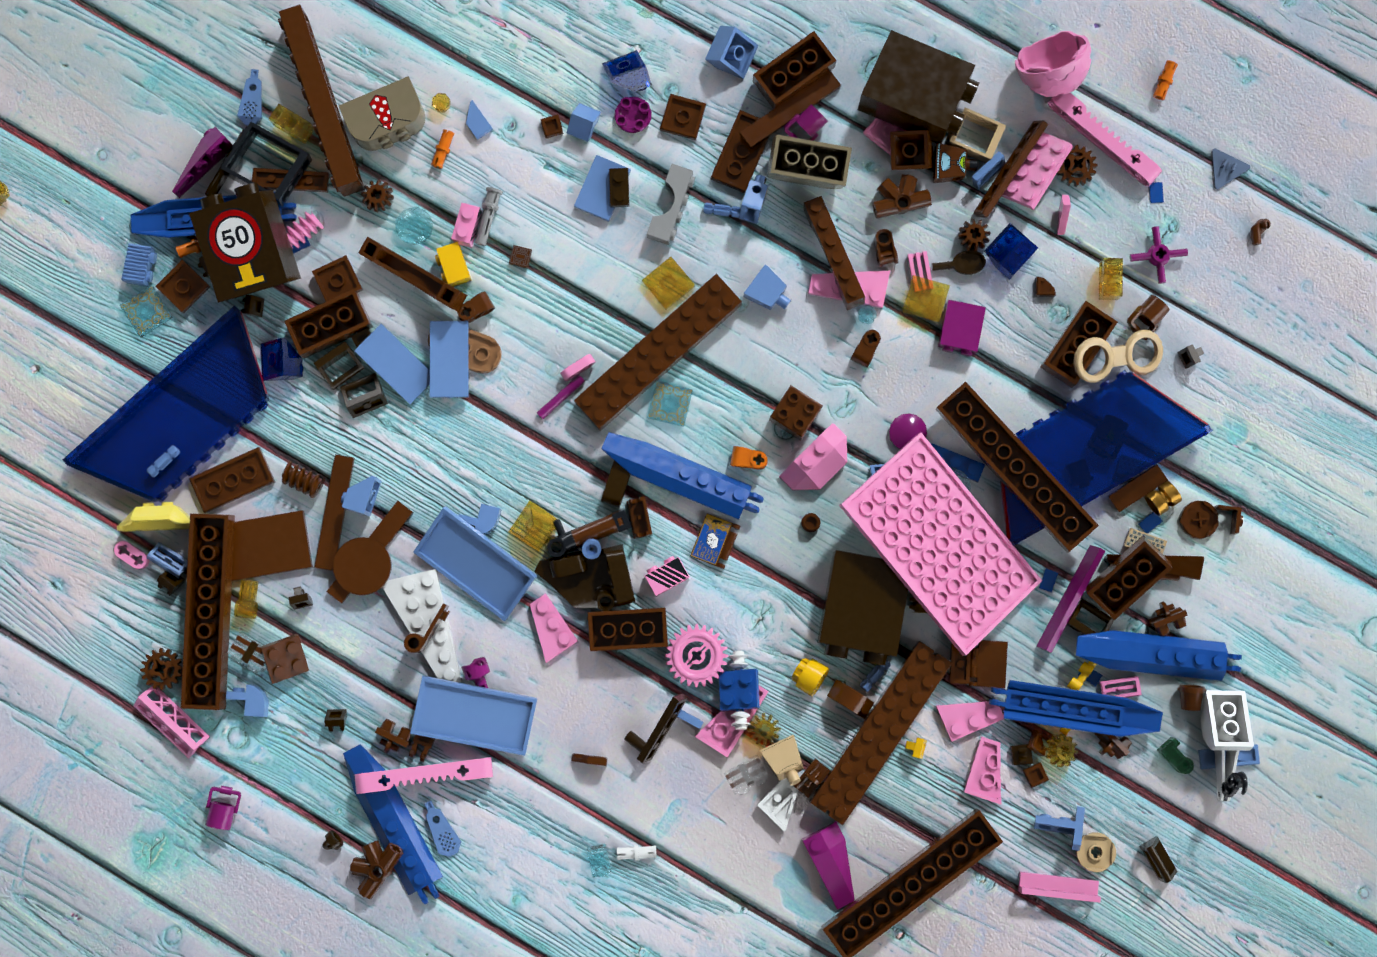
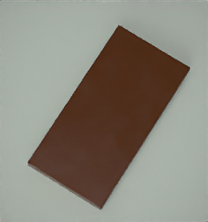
(270, 545)

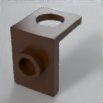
(1237, 518)

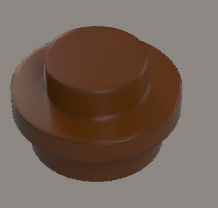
(810, 522)

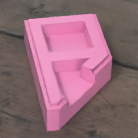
(1063, 214)

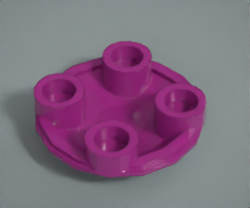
(633, 114)
(905, 429)

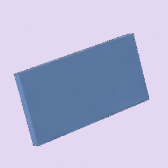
(475, 563)
(473, 715)

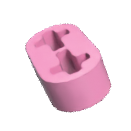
(578, 367)
(129, 558)

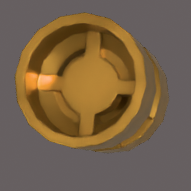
(1163, 498)

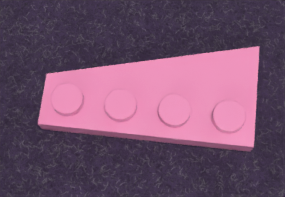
(872, 283)
(720, 733)

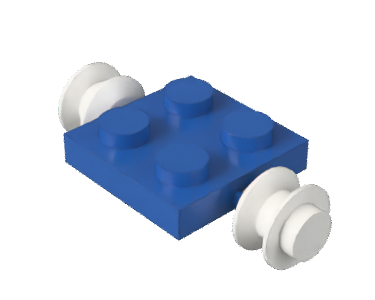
(739, 690)

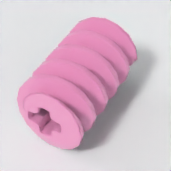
(303, 229)

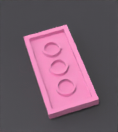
(1037, 171)

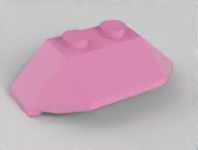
(818, 461)

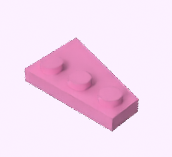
(551, 628)
(968, 717)
(985, 771)

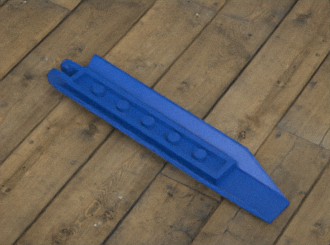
(172, 217)
(681, 475)
(1157, 654)
(1076, 709)
(396, 826)

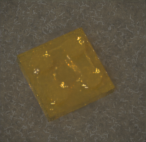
(668, 283)
(925, 298)

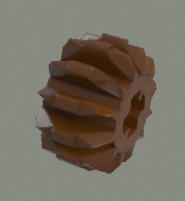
(370, 198)
(981, 236)

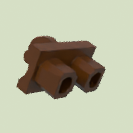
(1168, 614)
(386, 731)
(1113, 746)
(812, 778)

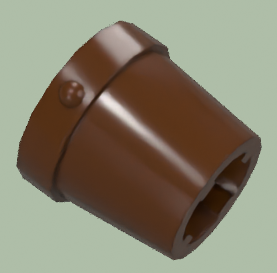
(1191, 697)

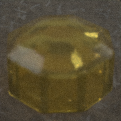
(441, 102)

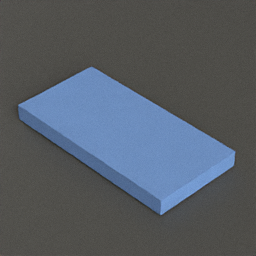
(449, 359)
(394, 363)

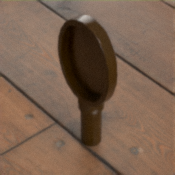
(965, 263)

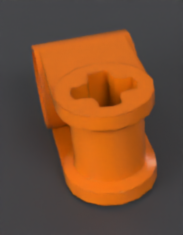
(744, 458)

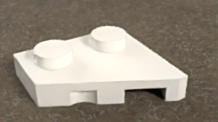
(779, 803)

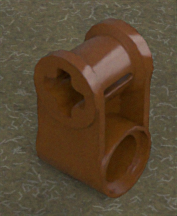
(885, 249)
(477, 307)
(865, 351)

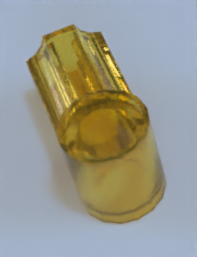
(246, 604)

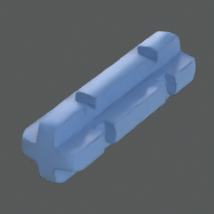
(722, 210)
(163, 461)
(874, 675)

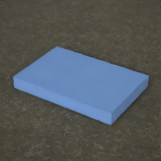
(595, 192)

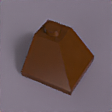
(911, 150)

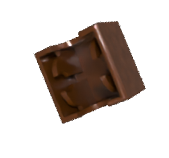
(795, 412)

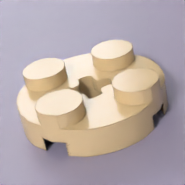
(1103, 860)

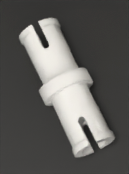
(636, 852)

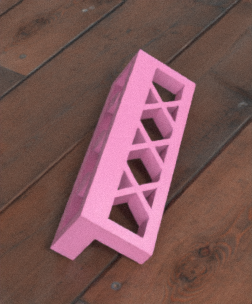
(166, 725)
(1058, 887)

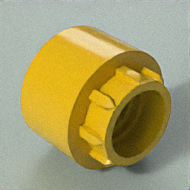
(809, 675)

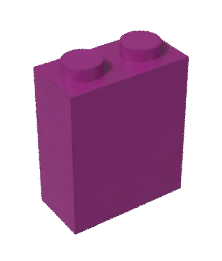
(961, 327)

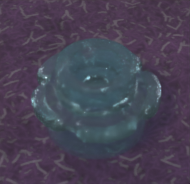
(867, 309)

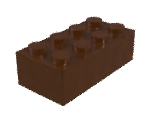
(794, 70)
(328, 324)
(1085, 324)
(1129, 577)
(627, 629)

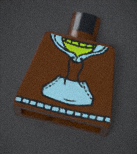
(951, 163)

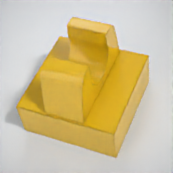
(918, 747)

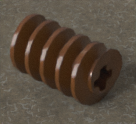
(301, 480)

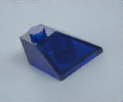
(628, 72)
(280, 361)

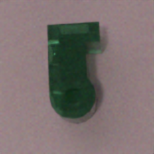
(1175, 757)

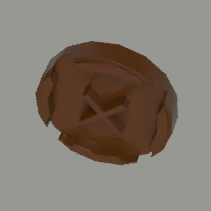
(1199, 519)

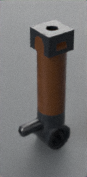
(598, 529)

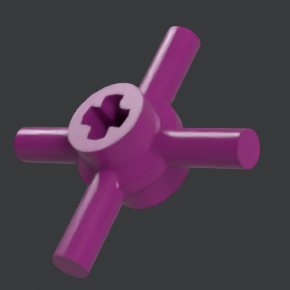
(1162, 249)

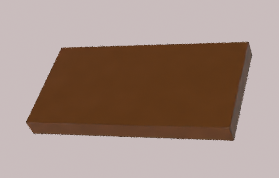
(737, 160)
(232, 480)

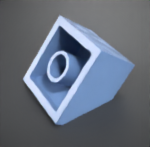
(731, 51)
(362, 496)

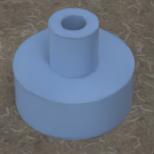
(591, 553)

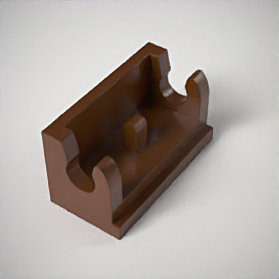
(639, 517)

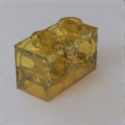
(291, 123)
(1110, 278)

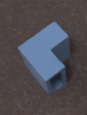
(583, 122)

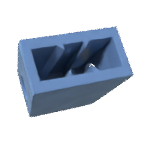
(754, 199)
(767, 290)

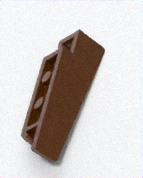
(1182, 566)

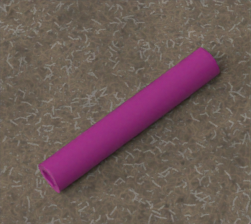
(560, 397)

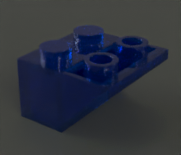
(1010, 251)

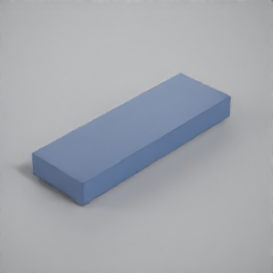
(1207, 757)

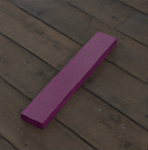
(1070, 598)

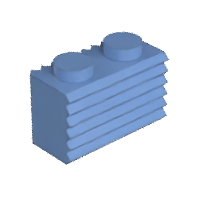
(139, 265)

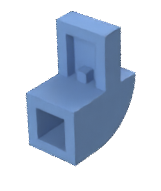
(487, 519)
(255, 700)

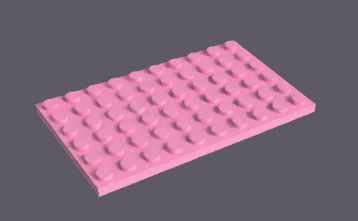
(941, 543)

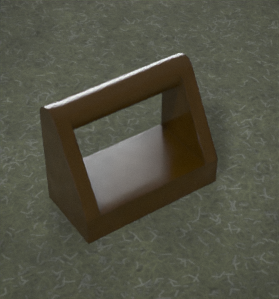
(332, 357)
(365, 402)
(1083, 629)
(1159, 859)

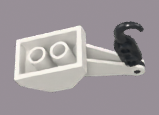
(1227, 727)

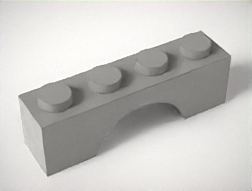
(662, 227)

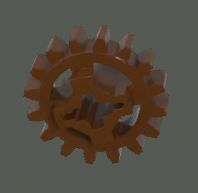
(1082, 171)
(154, 672)

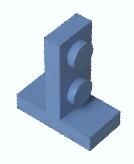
(1063, 825)

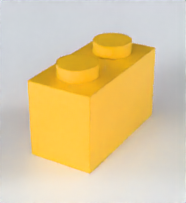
(453, 264)

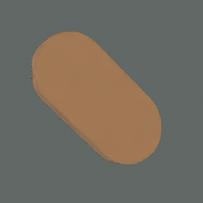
(483, 352)

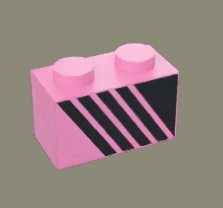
(466, 225)
(666, 576)

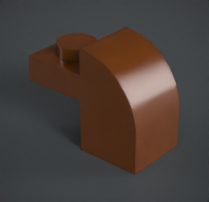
(850, 699)

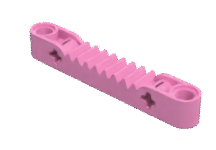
(1143, 169)
(370, 782)

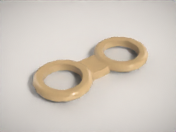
(1118, 356)

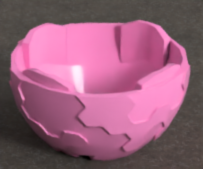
(1055, 63)

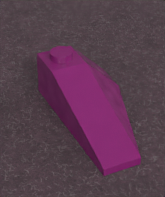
(208, 153)
(830, 857)

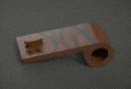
(417, 643)

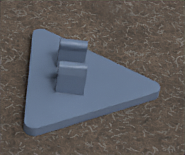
(1226, 168)

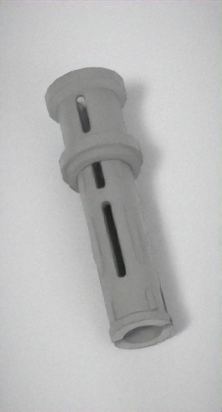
(490, 207)

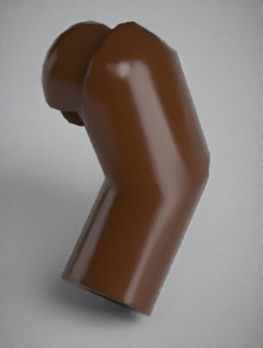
(1257, 229)

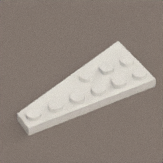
(417, 603)

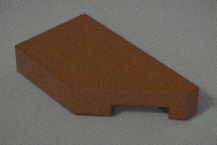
(589, 759)

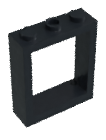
(239, 149)

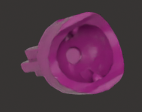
(477, 672)

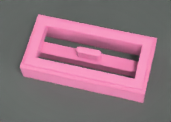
(926, 264)
(1137, 685)

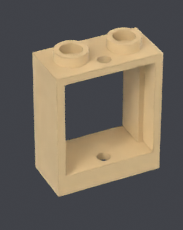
(986, 122)

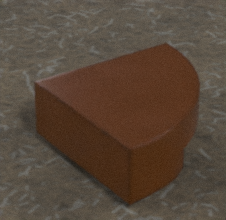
(1044, 288)
(1036, 743)

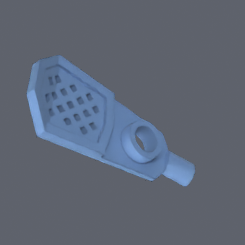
(251, 97)
(440, 828)

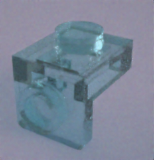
(599, 860)

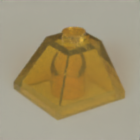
(534, 526)

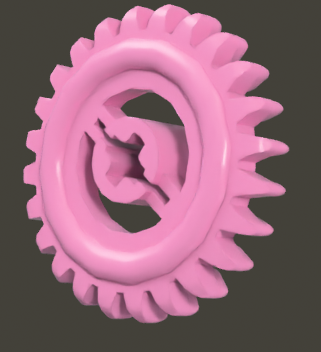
(710, 642)

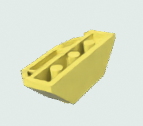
(155, 518)

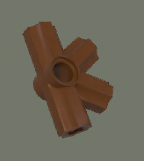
(904, 192)
(370, 866)

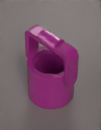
(810, 120)
(221, 814)

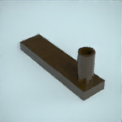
(649, 748)

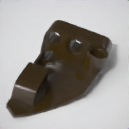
(588, 580)

